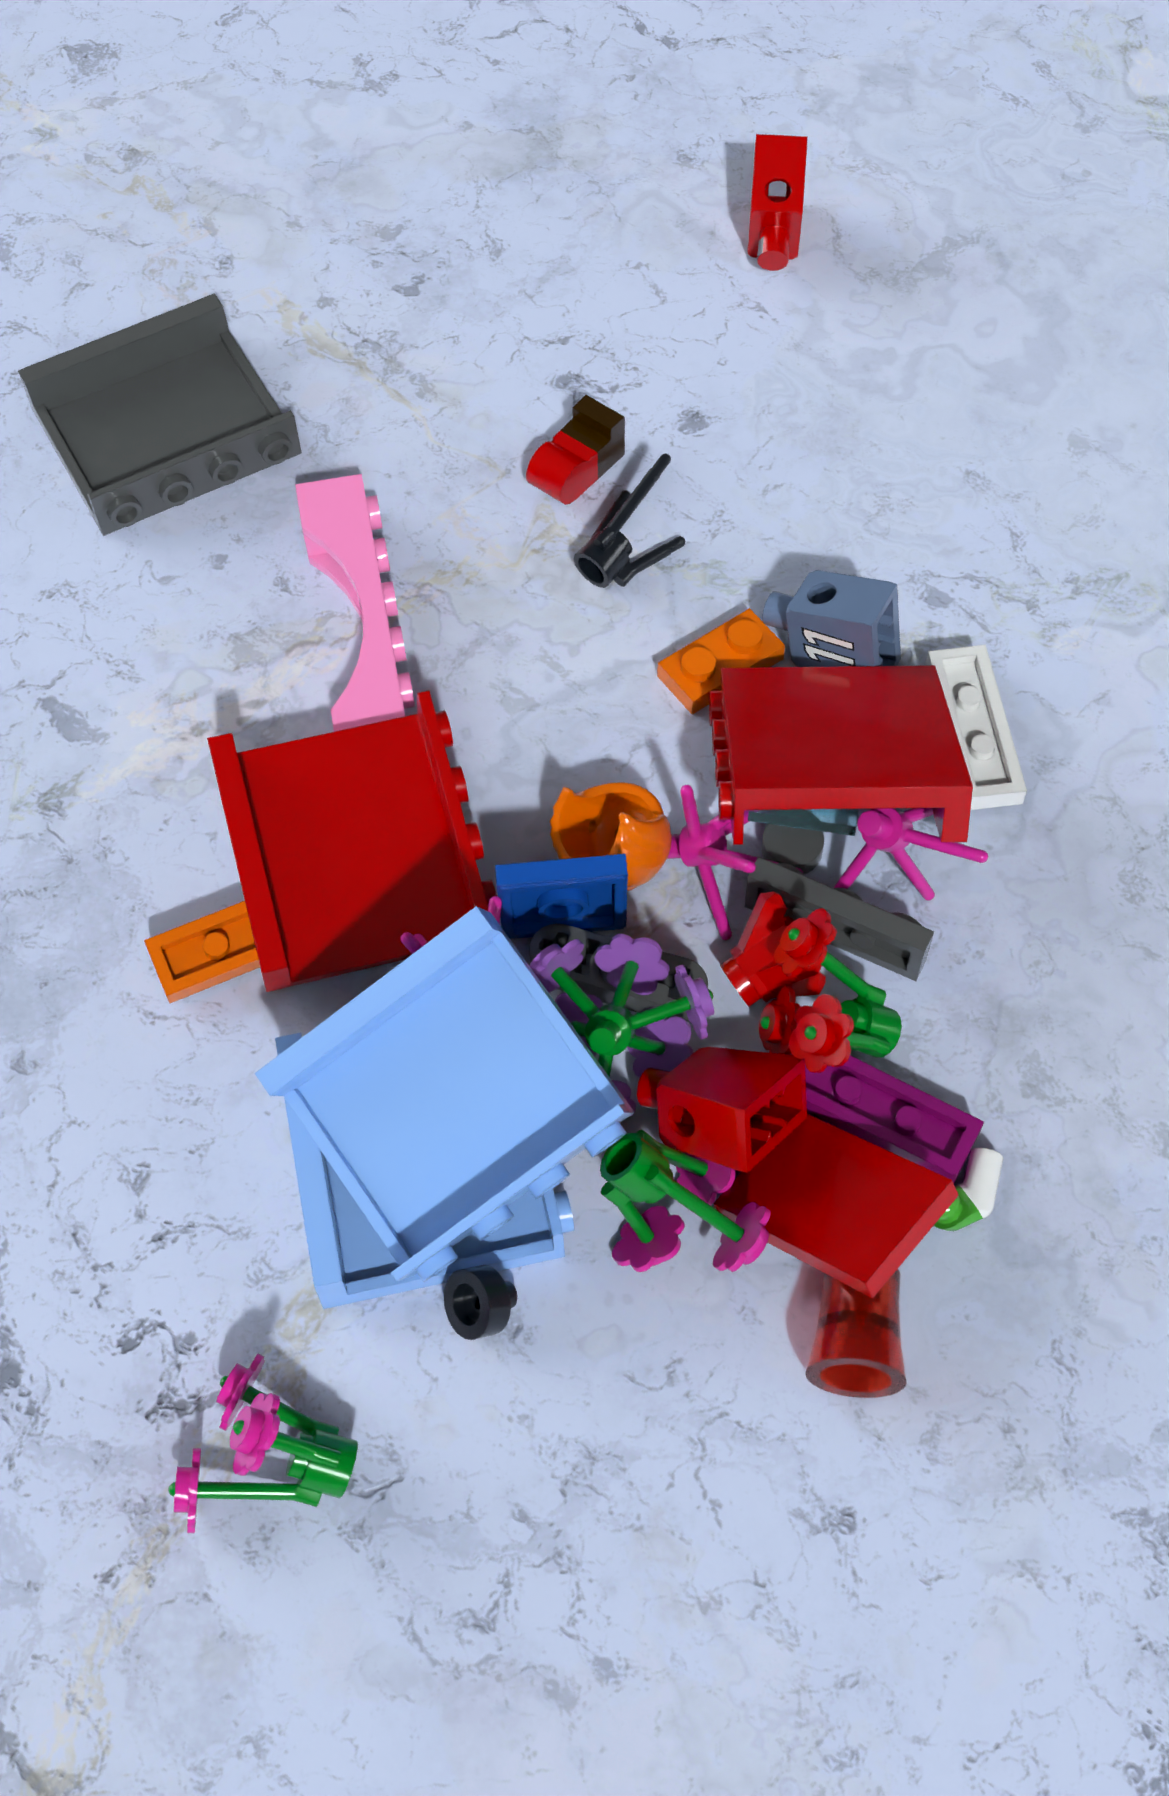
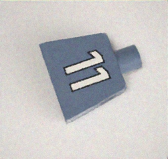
(838, 621)

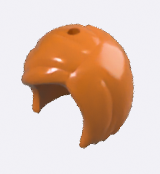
(613, 822)

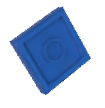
(570, 891)

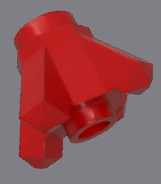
(752, 960)

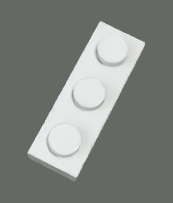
(980, 725)

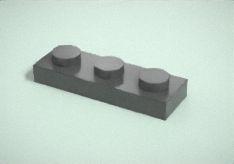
(862, 929)

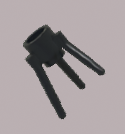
(608, 550)

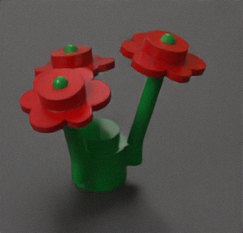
(828, 1028)

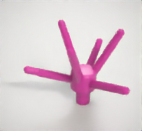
(891, 832)
(706, 847)

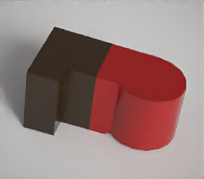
(578, 452)

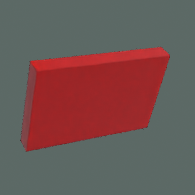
(842, 1203)

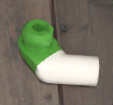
(976, 1193)

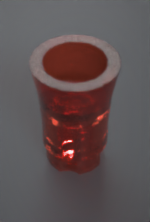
(858, 1341)

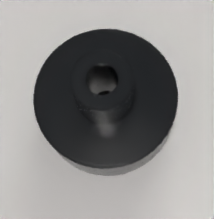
(478, 1301)

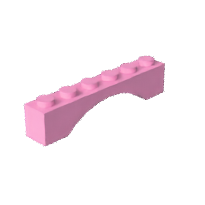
(340, 543)

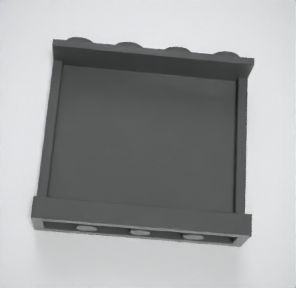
(158, 414)

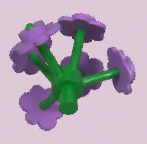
(612, 1027)

